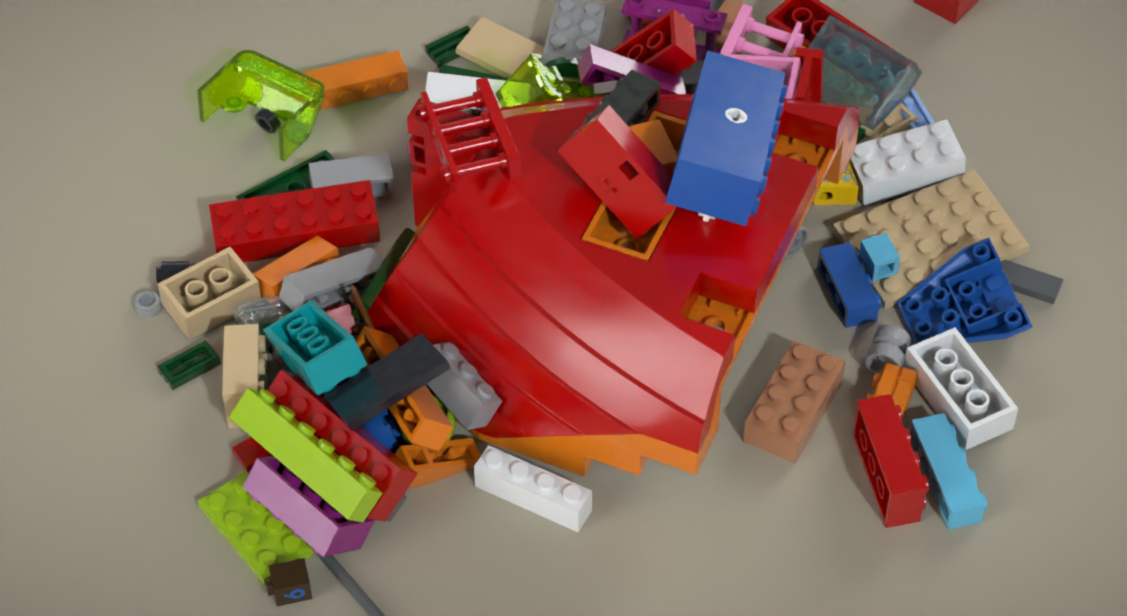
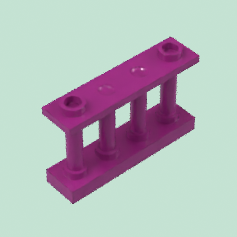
(703, 19)

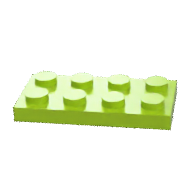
(252, 528)

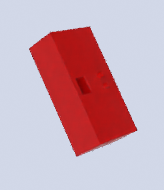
(620, 171)

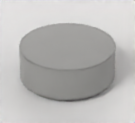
(147, 303)

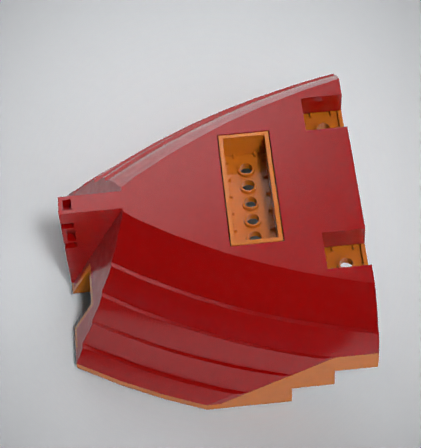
(571, 328)

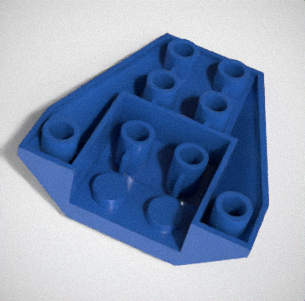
(966, 295)

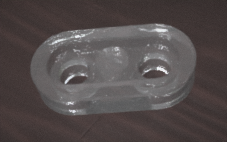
(260, 311)

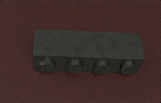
(631, 99)

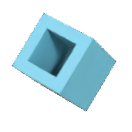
(879, 256)

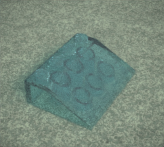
(863, 72)

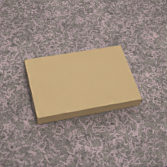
(496, 47)

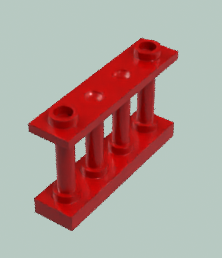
(490, 117)

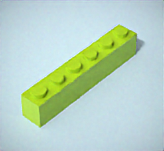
(306, 455)

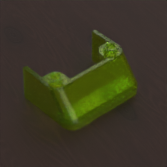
(268, 85)

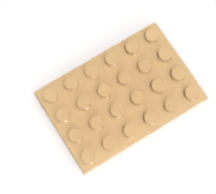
(932, 229)

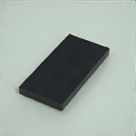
(386, 382)

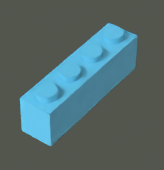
(947, 471)

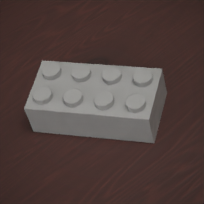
(573, 28)

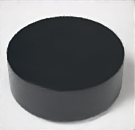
(267, 120)

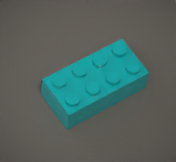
(315, 347)

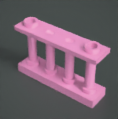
(745, 24)

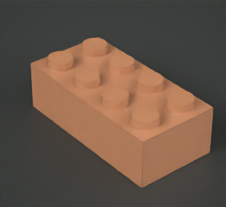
(794, 401)

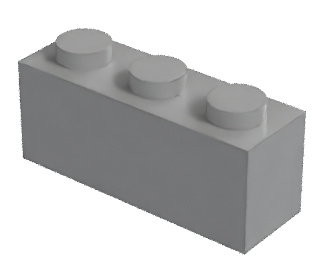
(356, 169)
(464, 390)

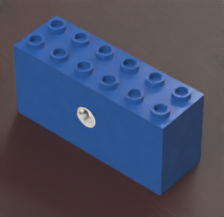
(728, 139)

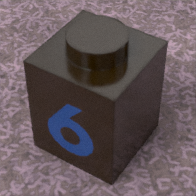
(289, 582)

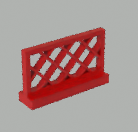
(811, 78)

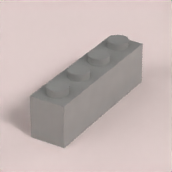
(330, 281)

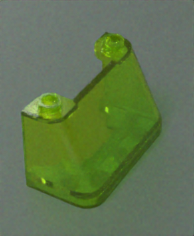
(537, 83)

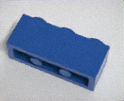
(849, 284)

